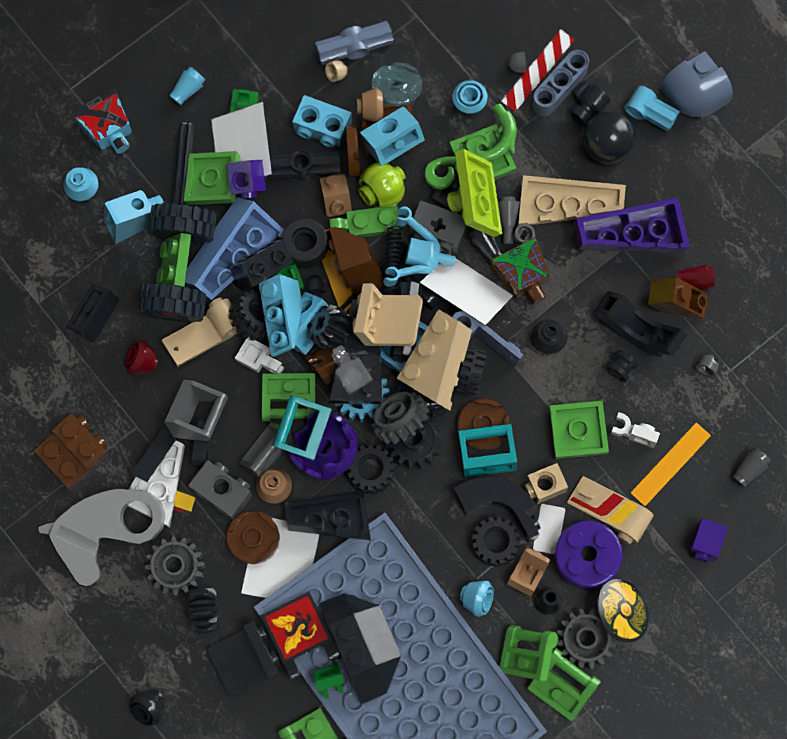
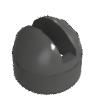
(518, 62)
(518, 231)
(707, 365)

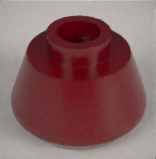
(140, 358)

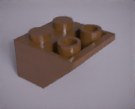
(354, 261)

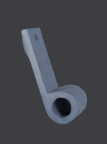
(505, 349)

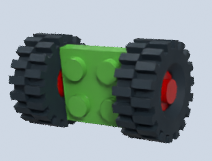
(178, 227)

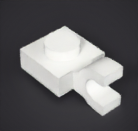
(256, 355)
(640, 433)

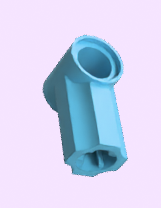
(646, 106)

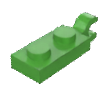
(367, 221)

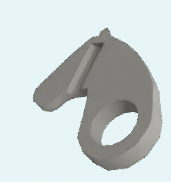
(100, 516)

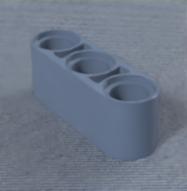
(566, 73)

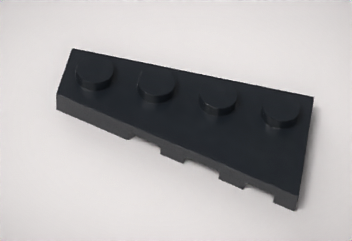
(371, 359)

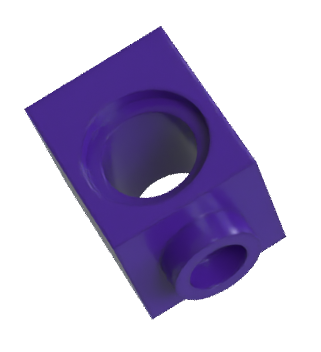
(237, 175)
(707, 540)

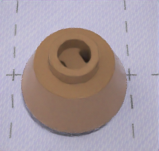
(371, 105)
(279, 491)

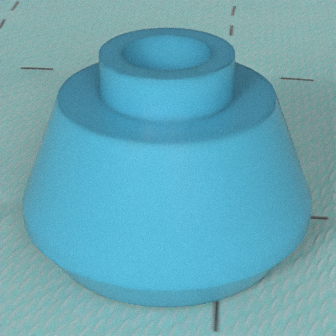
(470, 96)
(80, 184)
(477, 597)

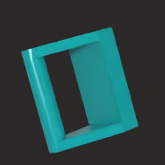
(315, 434)
(488, 464)

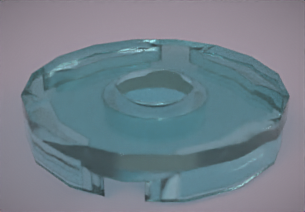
(399, 94)

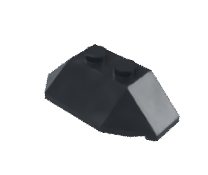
(363, 643)

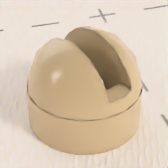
(335, 70)

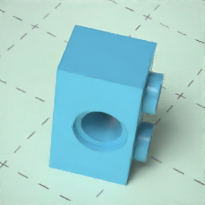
(392, 136)

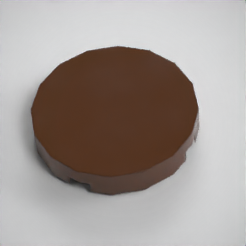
(353, 156)
(482, 414)
(253, 537)

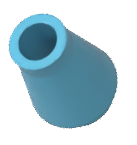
(187, 85)

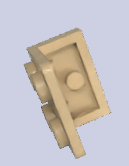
(387, 318)

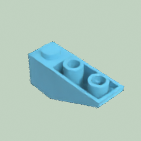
(281, 311)

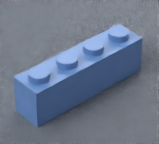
(238, 234)

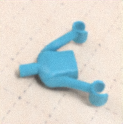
(420, 253)

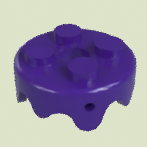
(339, 457)
(574, 568)

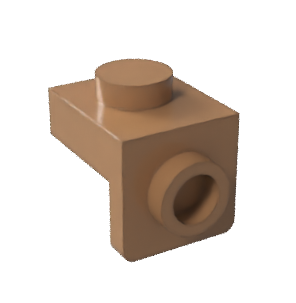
(336, 195)
(529, 571)

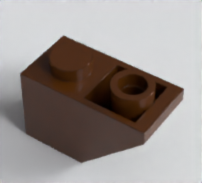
(677, 298)

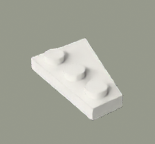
(162, 483)

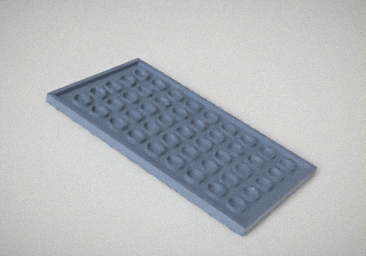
(445, 674)

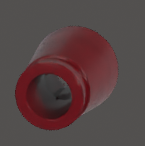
(699, 277)

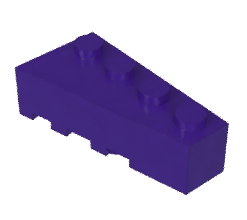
(635, 229)

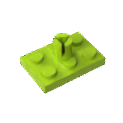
(476, 194)

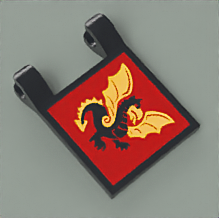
(297, 630)

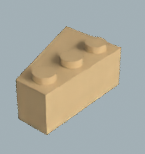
(437, 358)

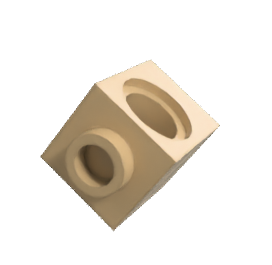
(556, 479)

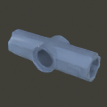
(354, 42)

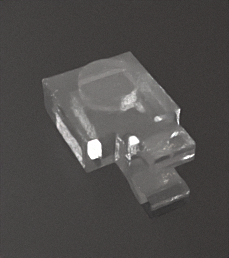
(352, 373)

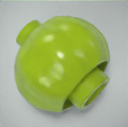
(382, 185)

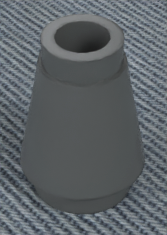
(752, 466)

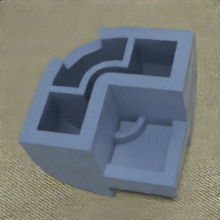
(697, 87)

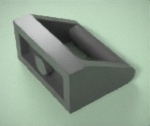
(185, 406)
(263, 453)

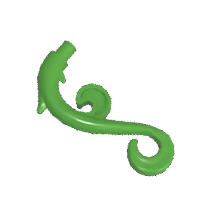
(475, 141)

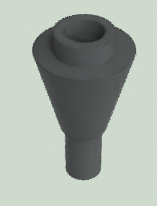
(508, 214)

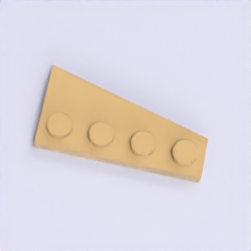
(561, 199)

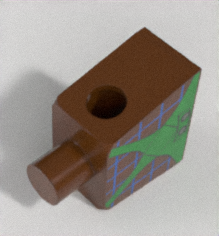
(523, 271)

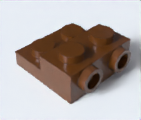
(72, 450)

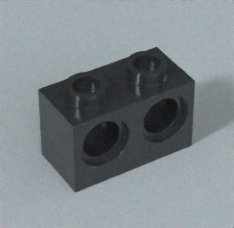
(261, 264)

